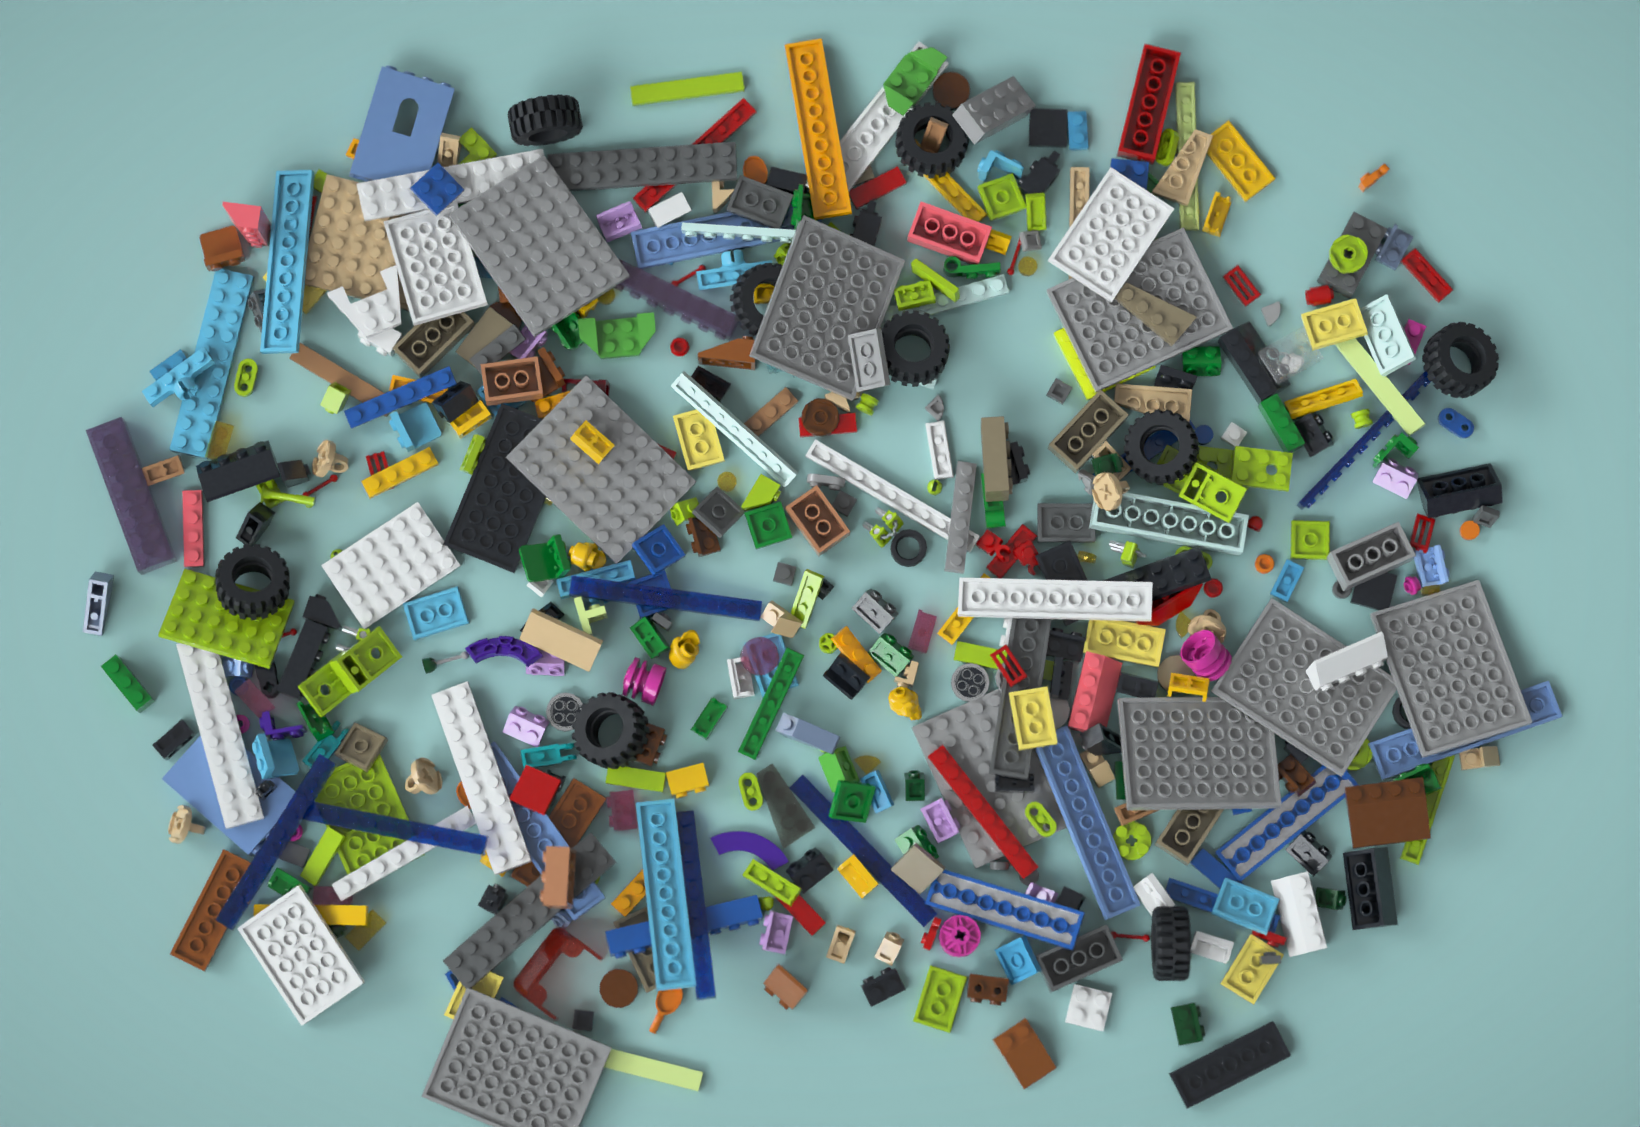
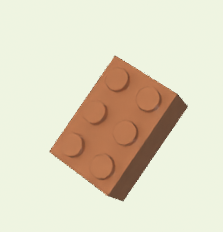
(512, 381)
(817, 520)
(558, 877)

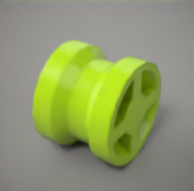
(867, 404)
(1362, 418)
(826, 640)

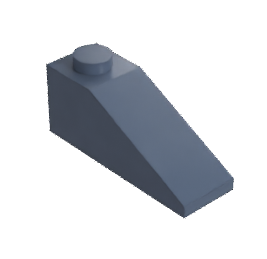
(97, 602)
(807, 733)

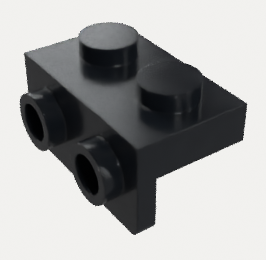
(1019, 470)
(809, 869)

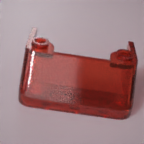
(555, 943)

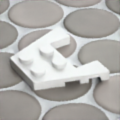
(375, 312)

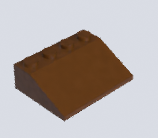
(1387, 812)

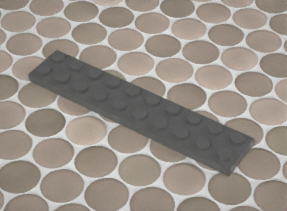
(646, 166)
(1029, 646)
(522, 918)

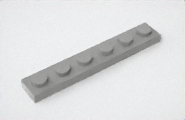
(960, 517)

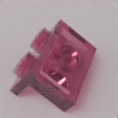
(623, 810)

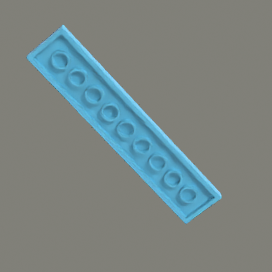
(287, 262)
(220, 338)
(665, 895)

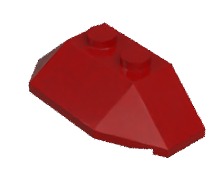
(1171, 605)

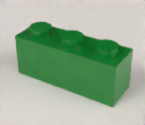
(1281, 424)
(127, 683)

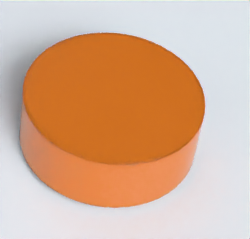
(1469, 530)
(1264, 564)

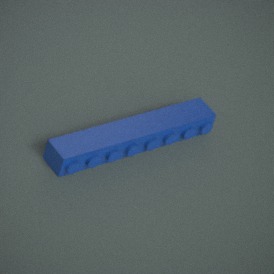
(719, 917)

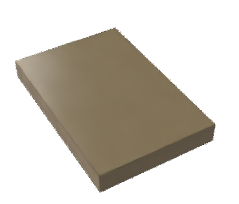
(485, 331)

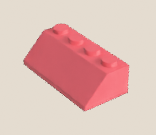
(250, 222)
(949, 233)
(1094, 692)

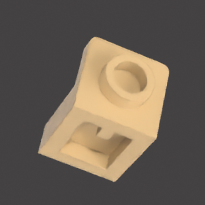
(910, 673)
(889, 947)

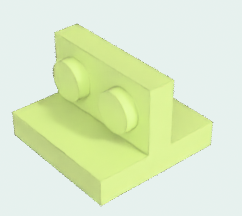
(592, 615)

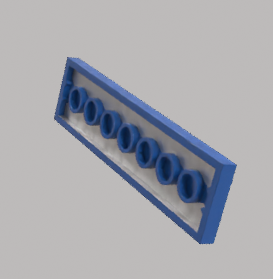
(1281, 825)
(1006, 909)

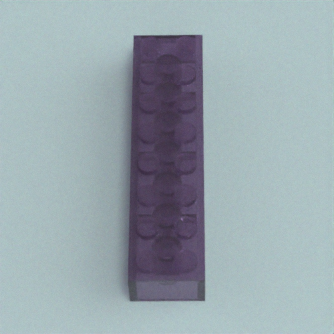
(131, 496)

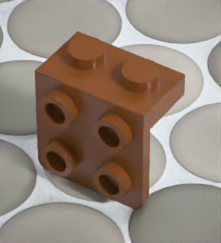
(221, 248)
(550, 374)

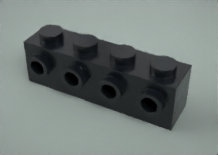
(303, 658)

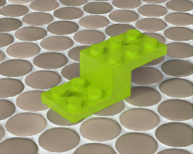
(1249, 465)
(1202, 487)
(349, 671)

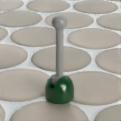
(431, 664)

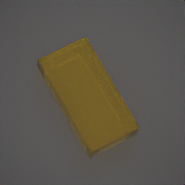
(362, 934)

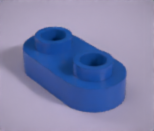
(1455, 424)

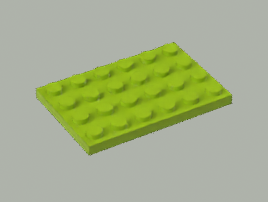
(203, 623)
(364, 792)

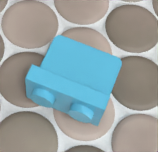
(1000, 161)
(415, 426)
(275, 757)

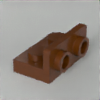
(704, 539)
(1295, 776)

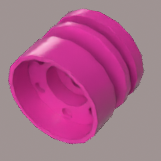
(1206, 655)
(644, 681)
(954, 946)

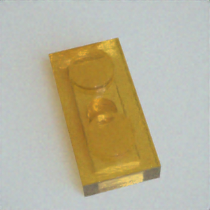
(219, 440)

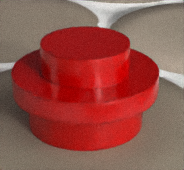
(679, 347)
(1213, 588)

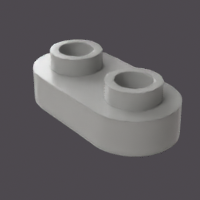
(834, 483)

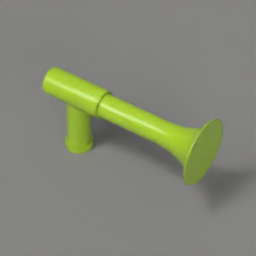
(267, 493)

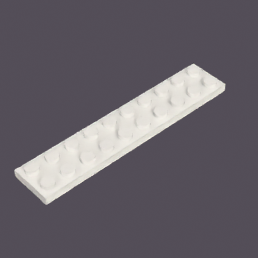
(872, 132)
(394, 197)
(1055, 599)
(220, 736)
(481, 777)

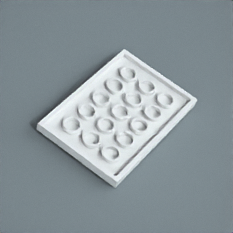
(1111, 234)
(434, 265)
(390, 565)
(301, 955)

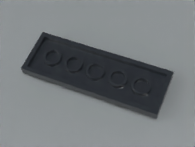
(1171, 573)
(1229, 1064)

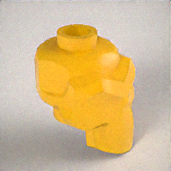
(587, 556)
(684, 649)
(905, 703)

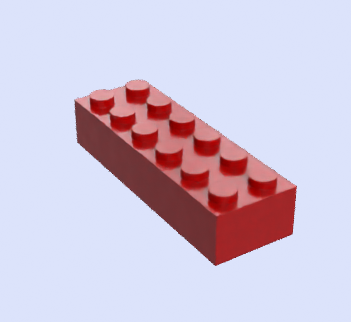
(1148, 104)

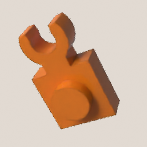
(1369, 179)

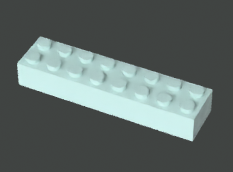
(1172, 523)

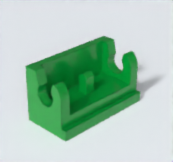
(650, 637)
(709, 718)
(319, 726)
(284, 883)

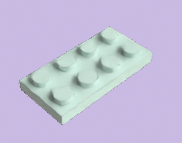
(1386, 336)

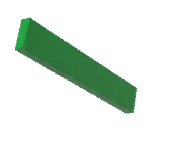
(771, 703)

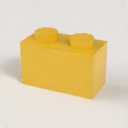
(687, 780)

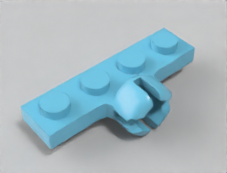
(727, 273)
(179, 379)
(617, 572)

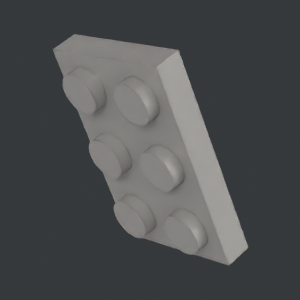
(869, 360)

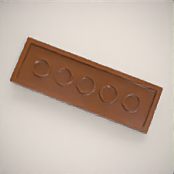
(571, 818)
(201, 931)

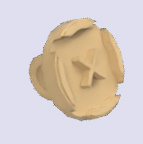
(328, 460)
(1108, 491)
(1210, 621)
(424, 777)
(181, 824)

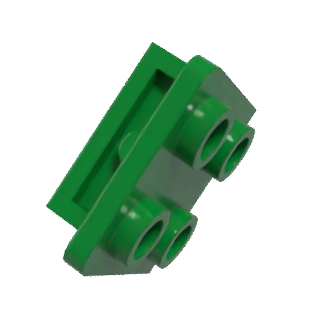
(802, 206)
(1404, 444)
(545, 560)

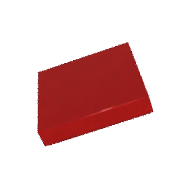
(535, 790)

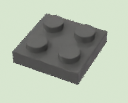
(718, 512)

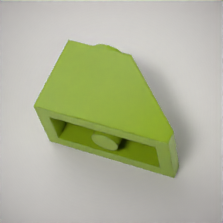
(762, 493)

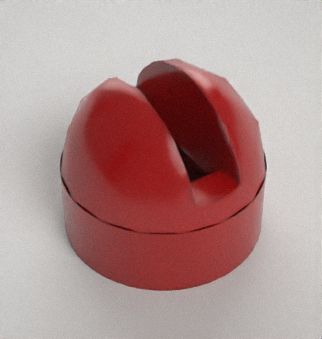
(1255, 523)

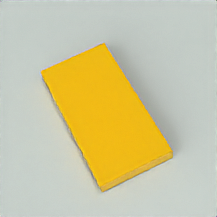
(1238, 162)

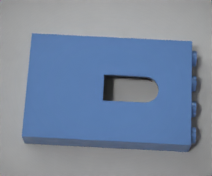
(392, 154)
(194, 782)

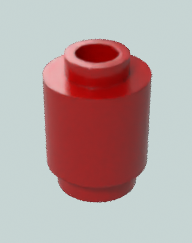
(1319, 295)

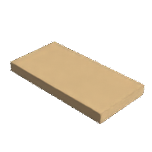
(561, 639)

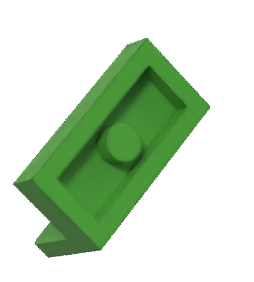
(838, 767)

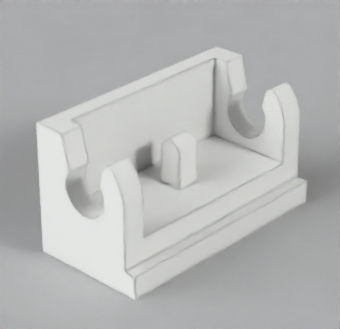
(669, 210)
(740, 679)
(1211, 947)

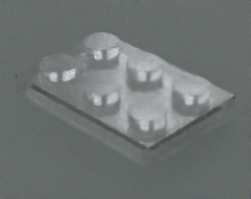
(1289, 355)

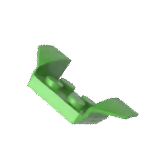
(912, 78)
(617, 336)

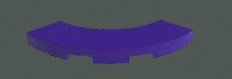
(504, 646)
(750, 843)

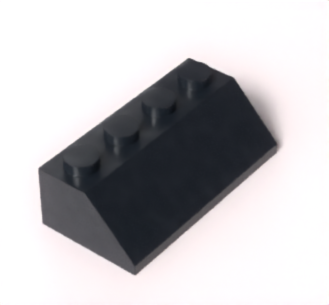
(1241, 349)
(238, 470)
(1459, 490)
(1370, 888)

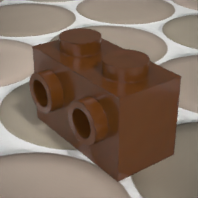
(655, 738)
(987, 988)

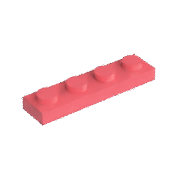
(193, 528)

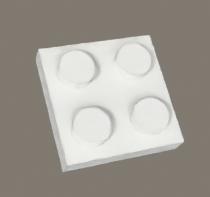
(1088, 1007)

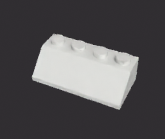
(1348, 662)
(1299, 914)

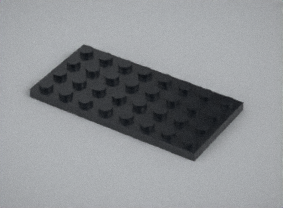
(499, 500)

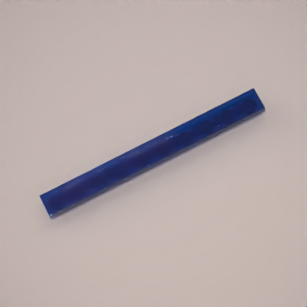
(1360, 446)
(665, 598)
(397, 828)
(276, 842)
(863, 851)
(696, 906)

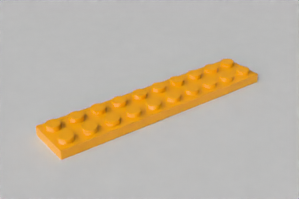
(818, 129)

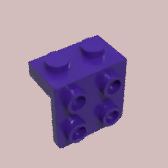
(267, 723)

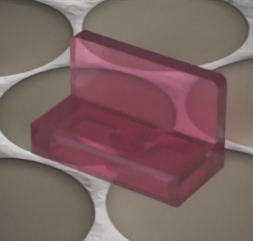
(922, 632)
(254, 698)
(327, 896)

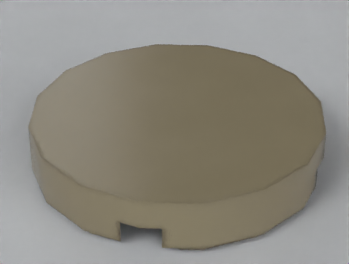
(1170, 665)

